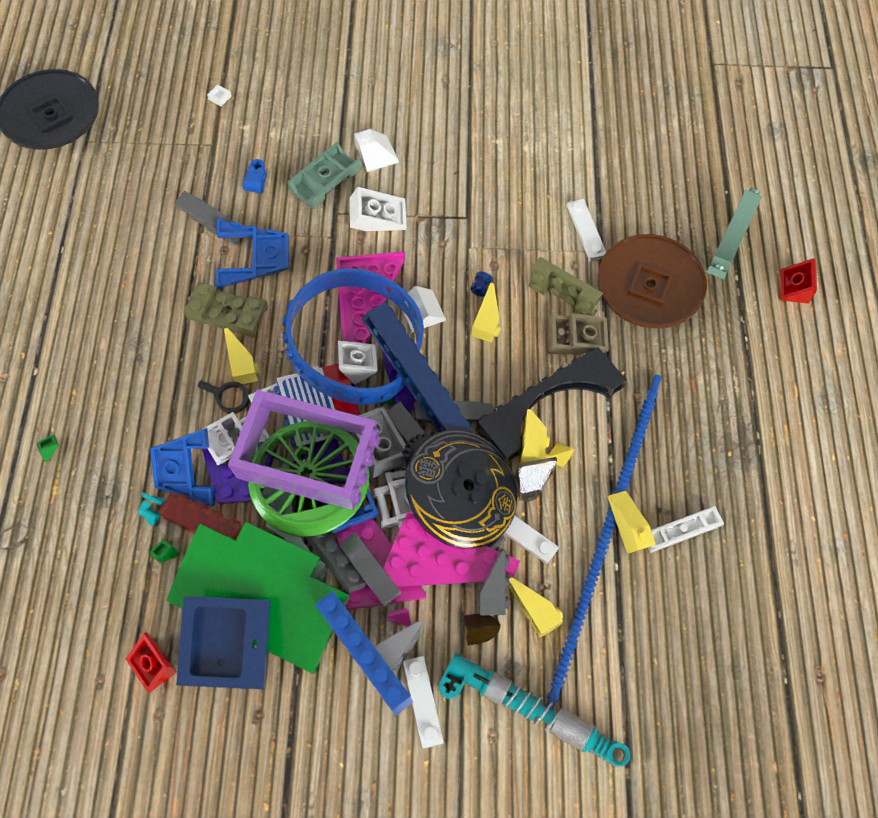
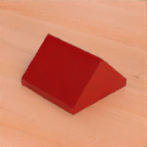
(799, 281)
(150, 663)

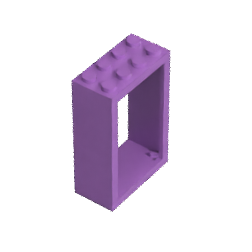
(252, 430)

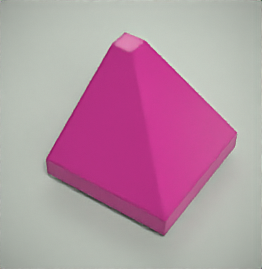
(400, 617)

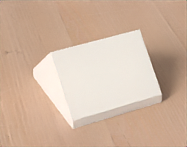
(428, 307)
(357, 360)

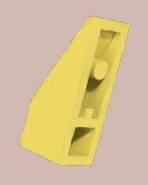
(487, 320)
(241, 361)
(631, 523)
(538, 610)

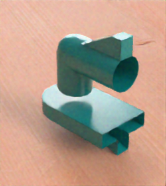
(150, 516)

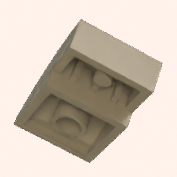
(576, 334)

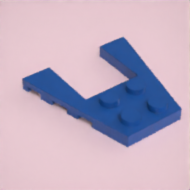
(269, 253)

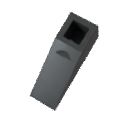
(492, 594)

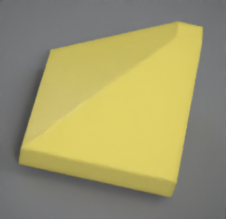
(562, 453)

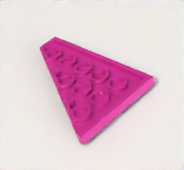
(358, 301)
(380, 547)
(423, 560)

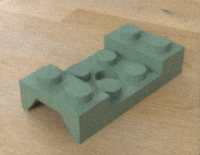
(312, 186)

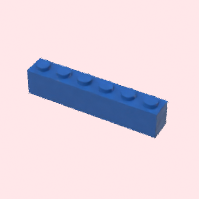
(364, 653)

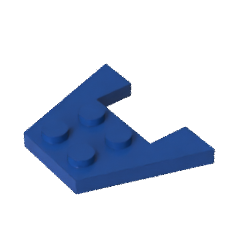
(174, 467)

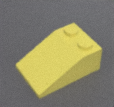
(533, 439)

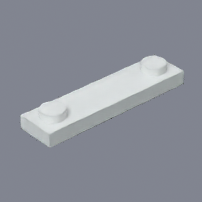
(586, 229)
(686, 528)
(531, 540)
(423, 702)

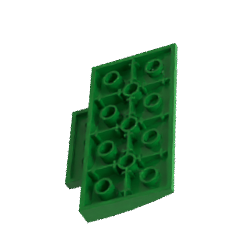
(264, 569)

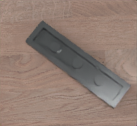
(337, 562)

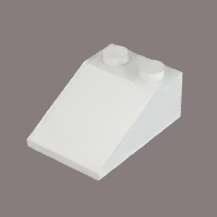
(376, 211)

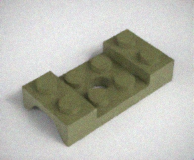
(564, 285)
(208, 304)

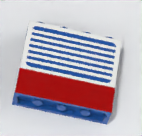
(296, 388)

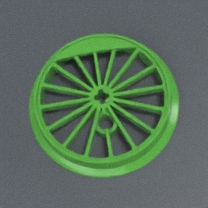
(317, 520)

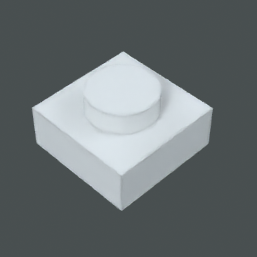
(219, 95)

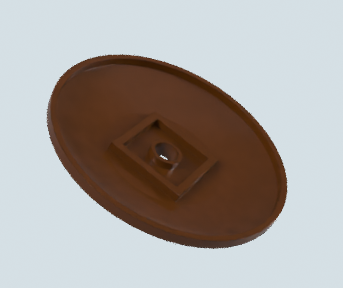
(655, 259)

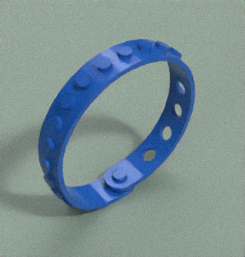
(349, 278)

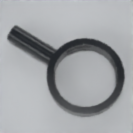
(218, 392)

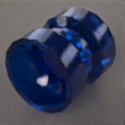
(481, 283)

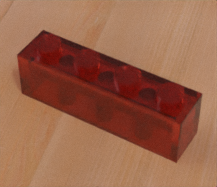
(188, 515)

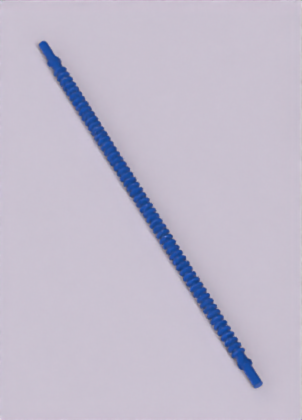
(635, 445)

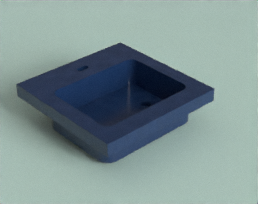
(220, 640)

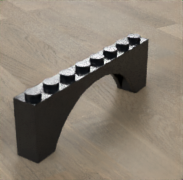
(590, 373)

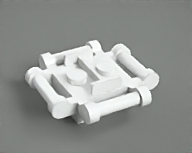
(399, 499)

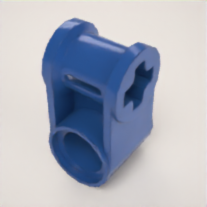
(255, 177)

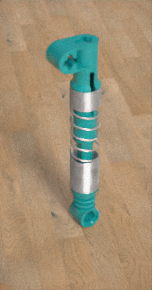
(564, 724)

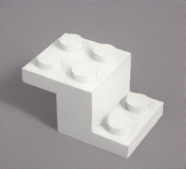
(224, 436)

